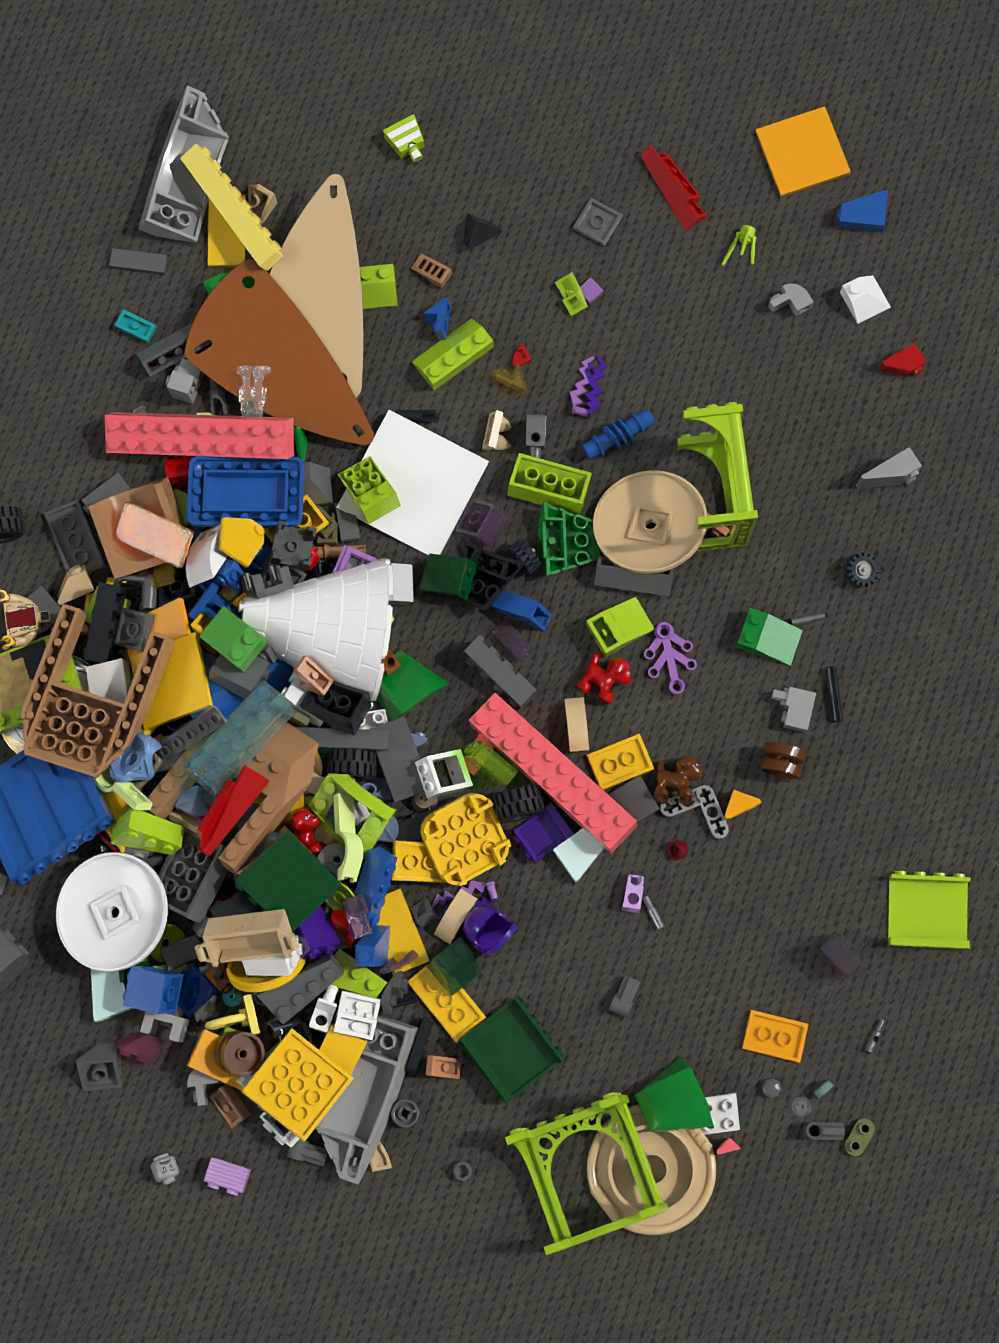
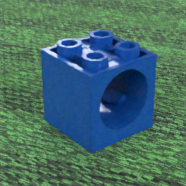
(152, 989)

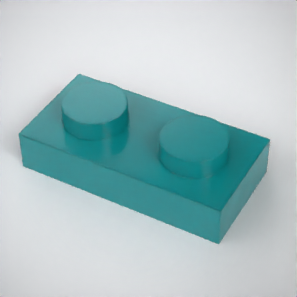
(135, 326)

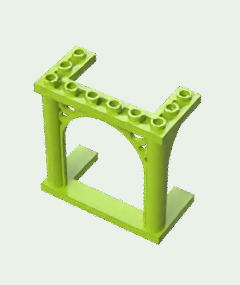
(728, 454)
(528, 1145)

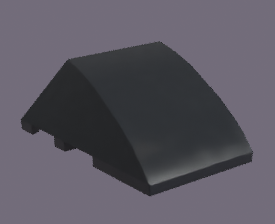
(491, 575)

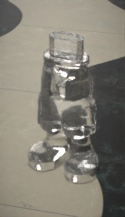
(252, 398)

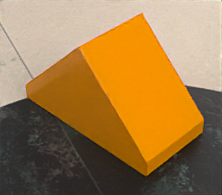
(739, 804)

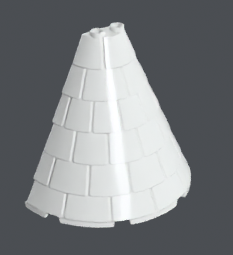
(333, 620)

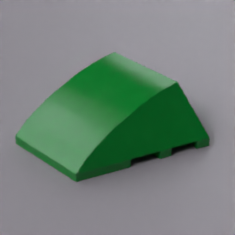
(565, 540)
(407, 687)
(674, 1100)

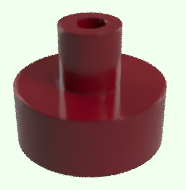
(677, 850)

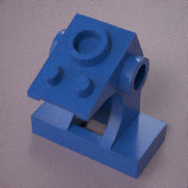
(227, 574)
(207, 601)

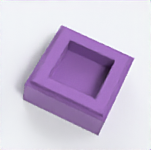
(591, 290)

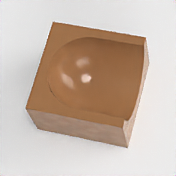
(106, 514)

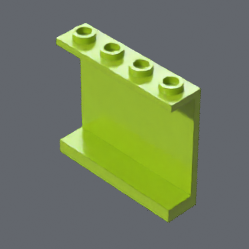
(928, 910)

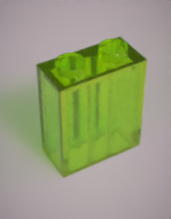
(489, 763)

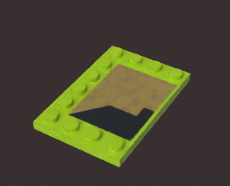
(16, 676)

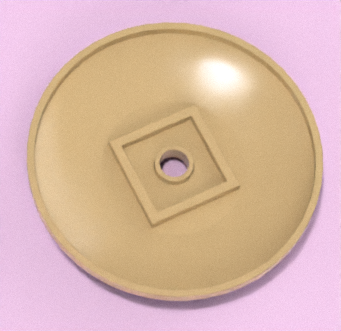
(647, 499)

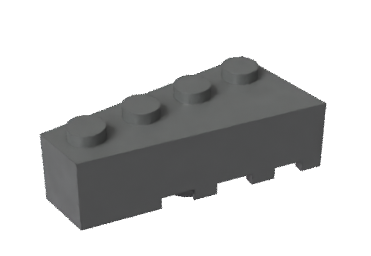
(499, 673)
(303, 988)

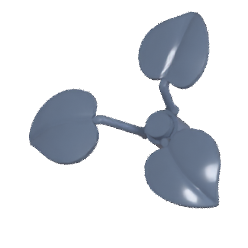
(379, 788)
(192, 803)

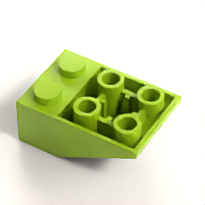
(369, 490)
(619, 626)

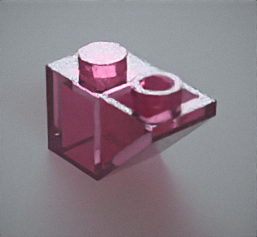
(142, 1045)

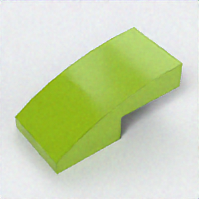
(572, 294)

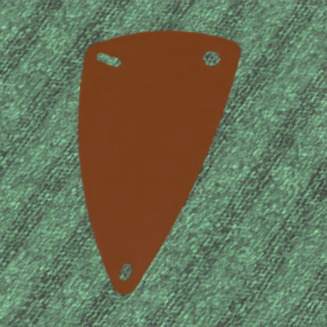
(269, 330)

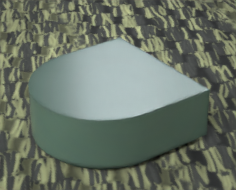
(823, 1088)

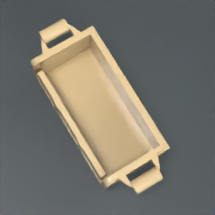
(247, 937)

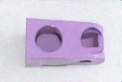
(633, 893)

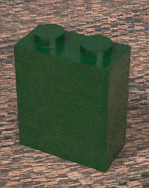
(448, 576)

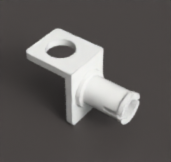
(326, 1008)

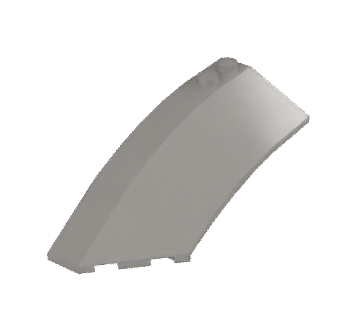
(175, 198)
(363, 1110)

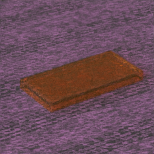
(154, 534)

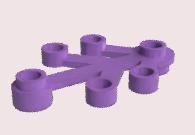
(669, 654)

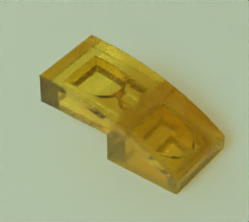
(164, 574)

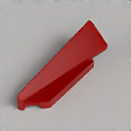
(674, 187)

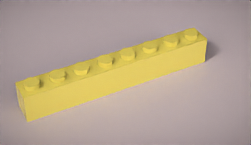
(232, 207)

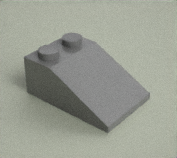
(893, 472)

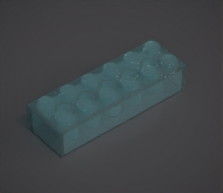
(240, 738)

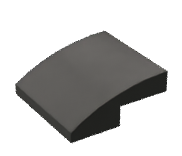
(635, 799)

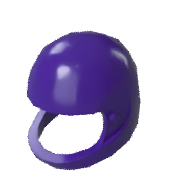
(488, 929)

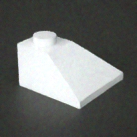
(864, 298)

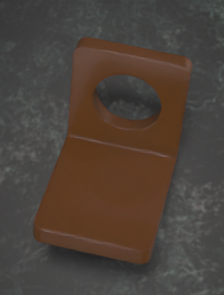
(223, 985)

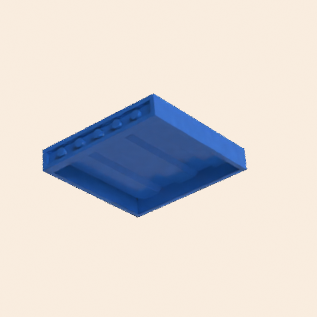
(45, 814)

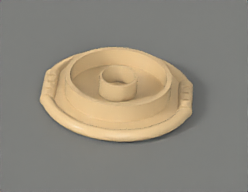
(680, 1165)

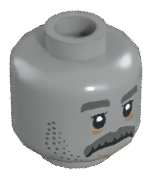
(164, 1169)

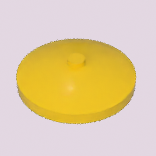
(258, 983)

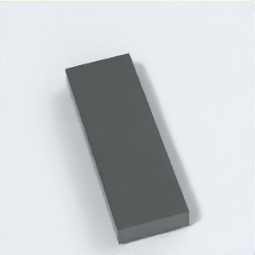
(138, 261)

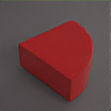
(521, 356)

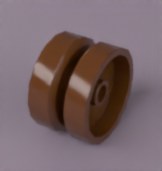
(782, 760)
(239, 1053)

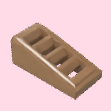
(447, 272)

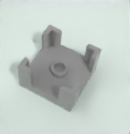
(178, 1030)

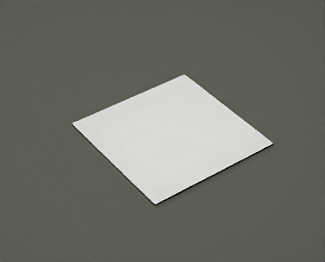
(430, 480)

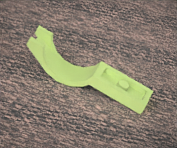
(125, 790)
(345, 827)

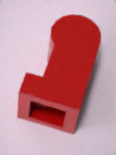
(340, 924)

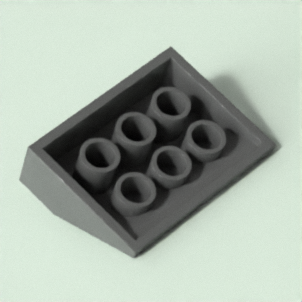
(192, 878)

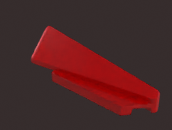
(229, 808)

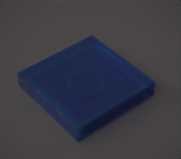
(195, 990)

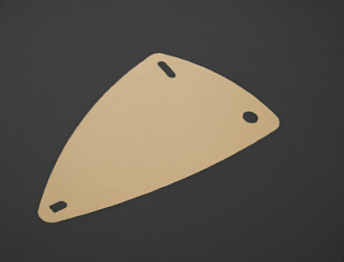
(324, 277)

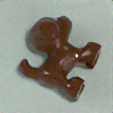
(686, 770)

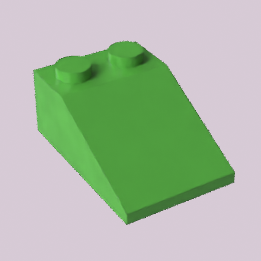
(233, 639)

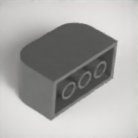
(12, 958)

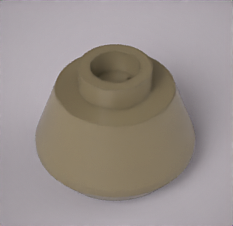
(422, 805)

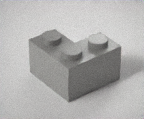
(184, 381)

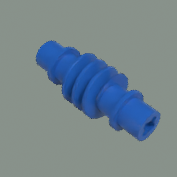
(618, 433)

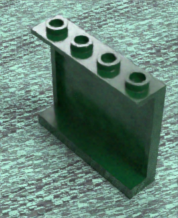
(288, 879)
(511, 1049)

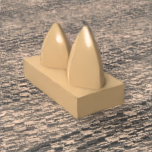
(492, 438)

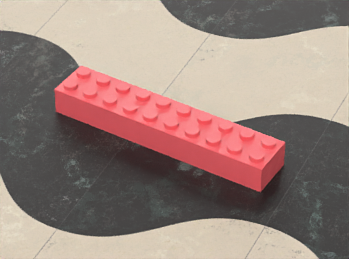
(199, 435)
(553, 773)

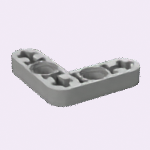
(698, 801)

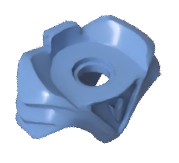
(136, 760)

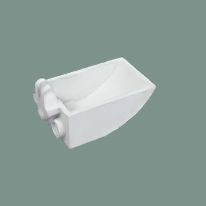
(204, 557)

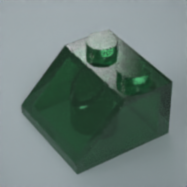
(454, 966)

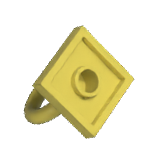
(246, 1017)

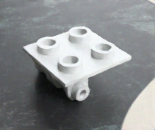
(723, 1113)

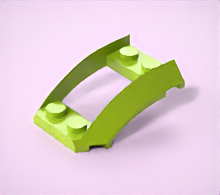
(376, 821)

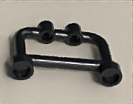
(274, 1030)

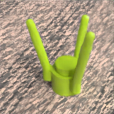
(746, 236)

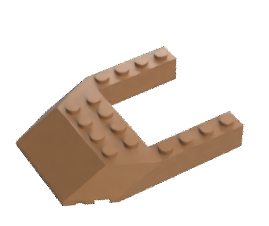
(78, 726)
(284, 761)

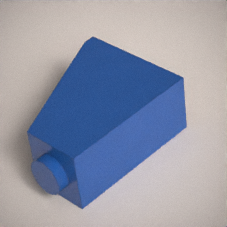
(864, 213)
(523, 610)
(373, 949)

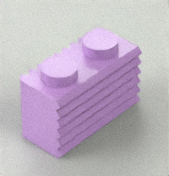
(227, 1176)

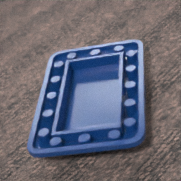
(245, 489)

